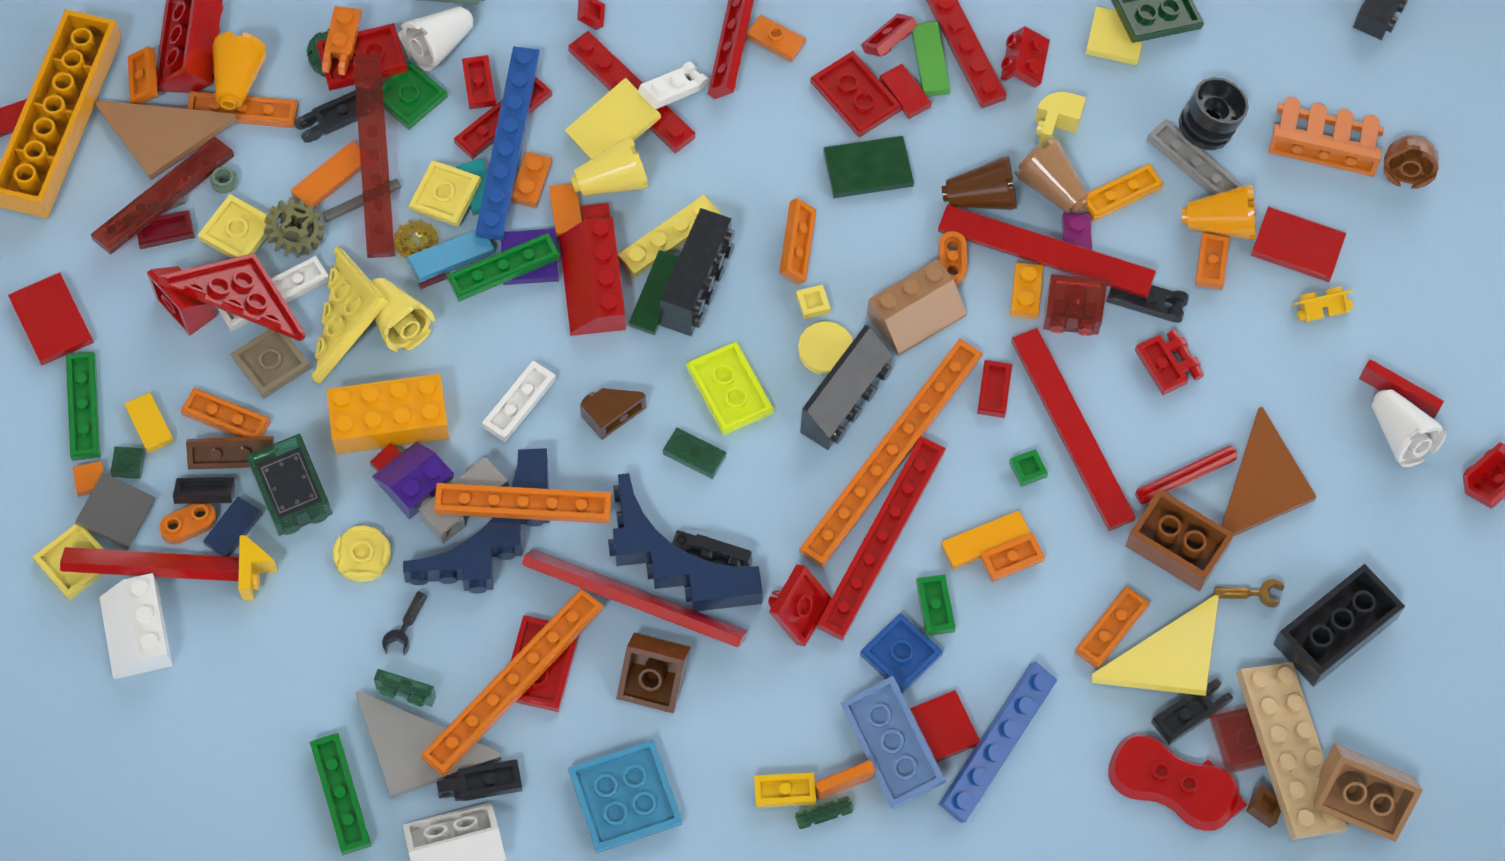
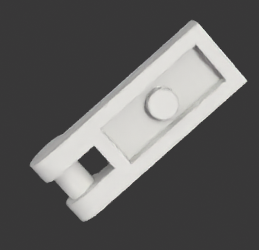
(673, 86)

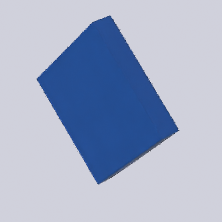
(901, 652)

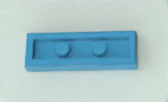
(449, 256)

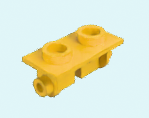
(1312, 306)

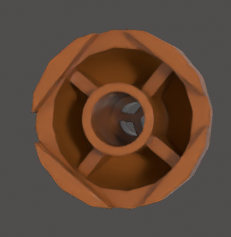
(1411, 161)

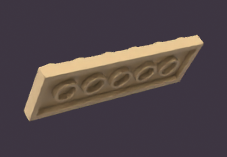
(1288, 746)

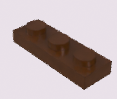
(223, 452)

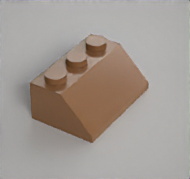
(916, 307)
(1366, 792)

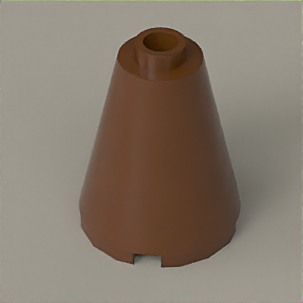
(983, 187)

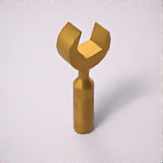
(1244, 592)

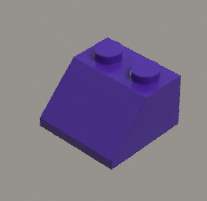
(413, 477)

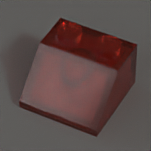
(1074, 304)

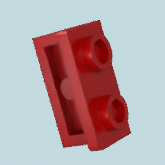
(1025, 56)
(1487, 477)

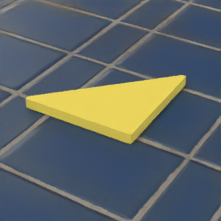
(347, 314)
(1170, 659)

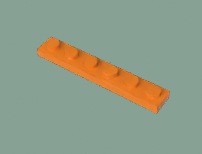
(523, 503)

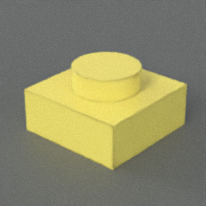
(813, 302)

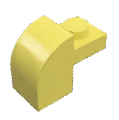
(1058, 111)

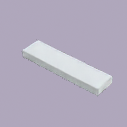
(290, 284)

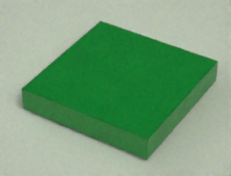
(411, 95)

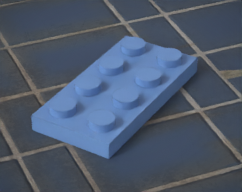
(893, 742)

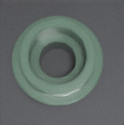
(220, 174)

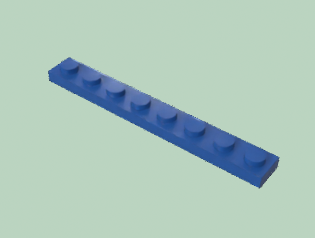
(507, 143)

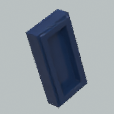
(235, 522)

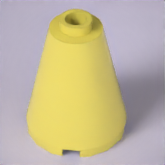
(611, 171)
(404, 319)

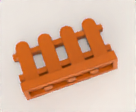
(1322, 149)

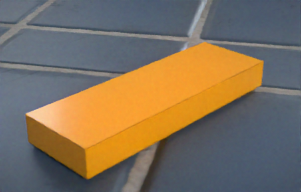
(1122, 192)
(969, 545)

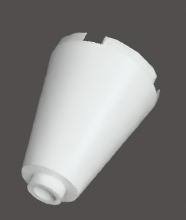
(434, 36)
(1407, 428)

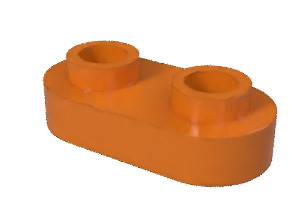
(956, 259)
(188, 524)

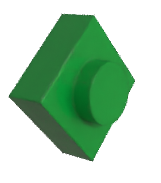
(1028, 468)

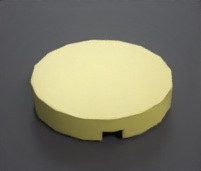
(823, 346)
(362, 554)

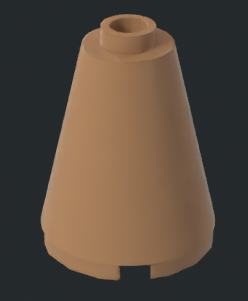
(1053, 177)

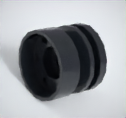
(1213, 113)

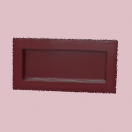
(167, 230)

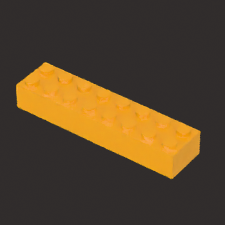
(57, 112)

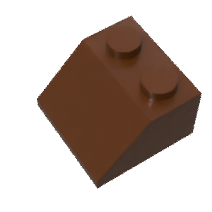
(653, 672)

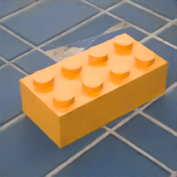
(387, 413)

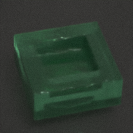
(127, 462)

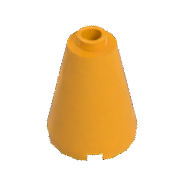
(236, 67)
(1223, 213)

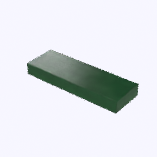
(647, 310)

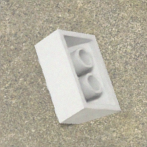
(135, 627)
(456, 836)

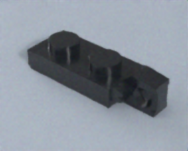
(712, 549)
(482, 781)

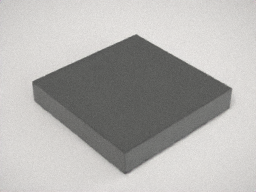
(115, 510)

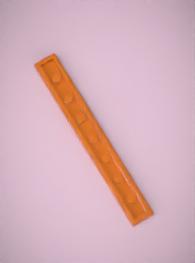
(511, 682)

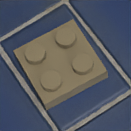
(270, 362)

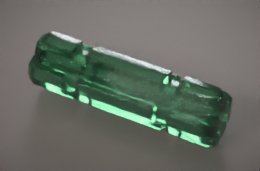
(824, 812)

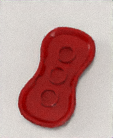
(1195, 791)

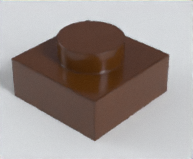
(1264, 806)

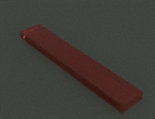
(162, 195)

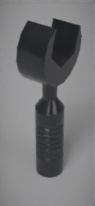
(408, 620)

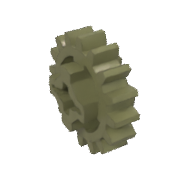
(294, 227)

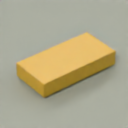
(149, 422)

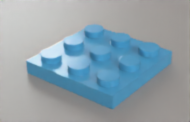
(625, 796)

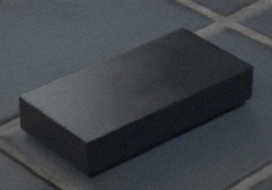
(204, 490)

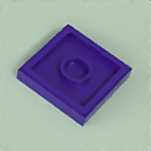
(547, 273)

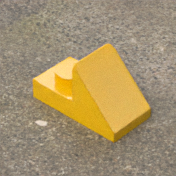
(251, 563)

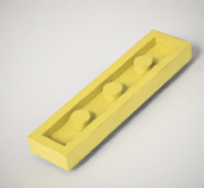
(665, 237)

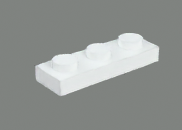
(519, 401)

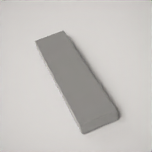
(1191, 159)

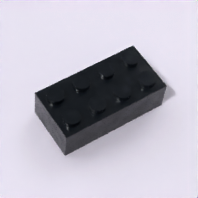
(696, 272)
(1339, 625)

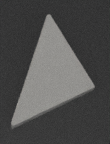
(401, 740)

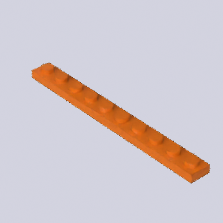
(890, 453)

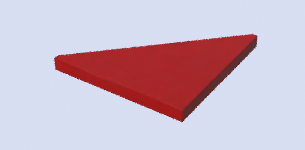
(238, 288)

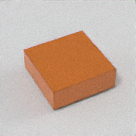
(87, 477)

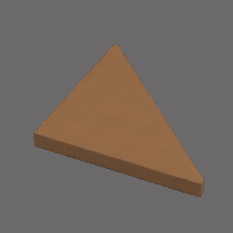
(162, 134)

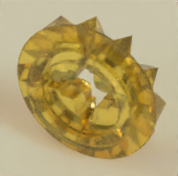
(426, 231)

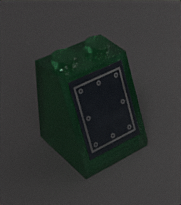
(289, 485)

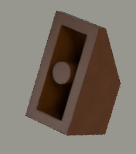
(611, 409)

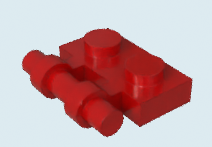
(1163, 366)

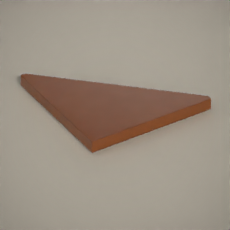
(1266, 481)

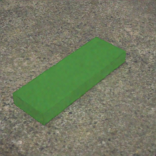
(930, 59)

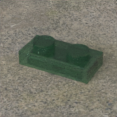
(694, 453)
(412, 690)

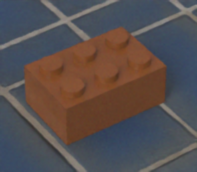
(1179, 540)

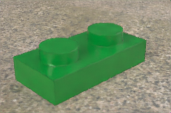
(935, 605)

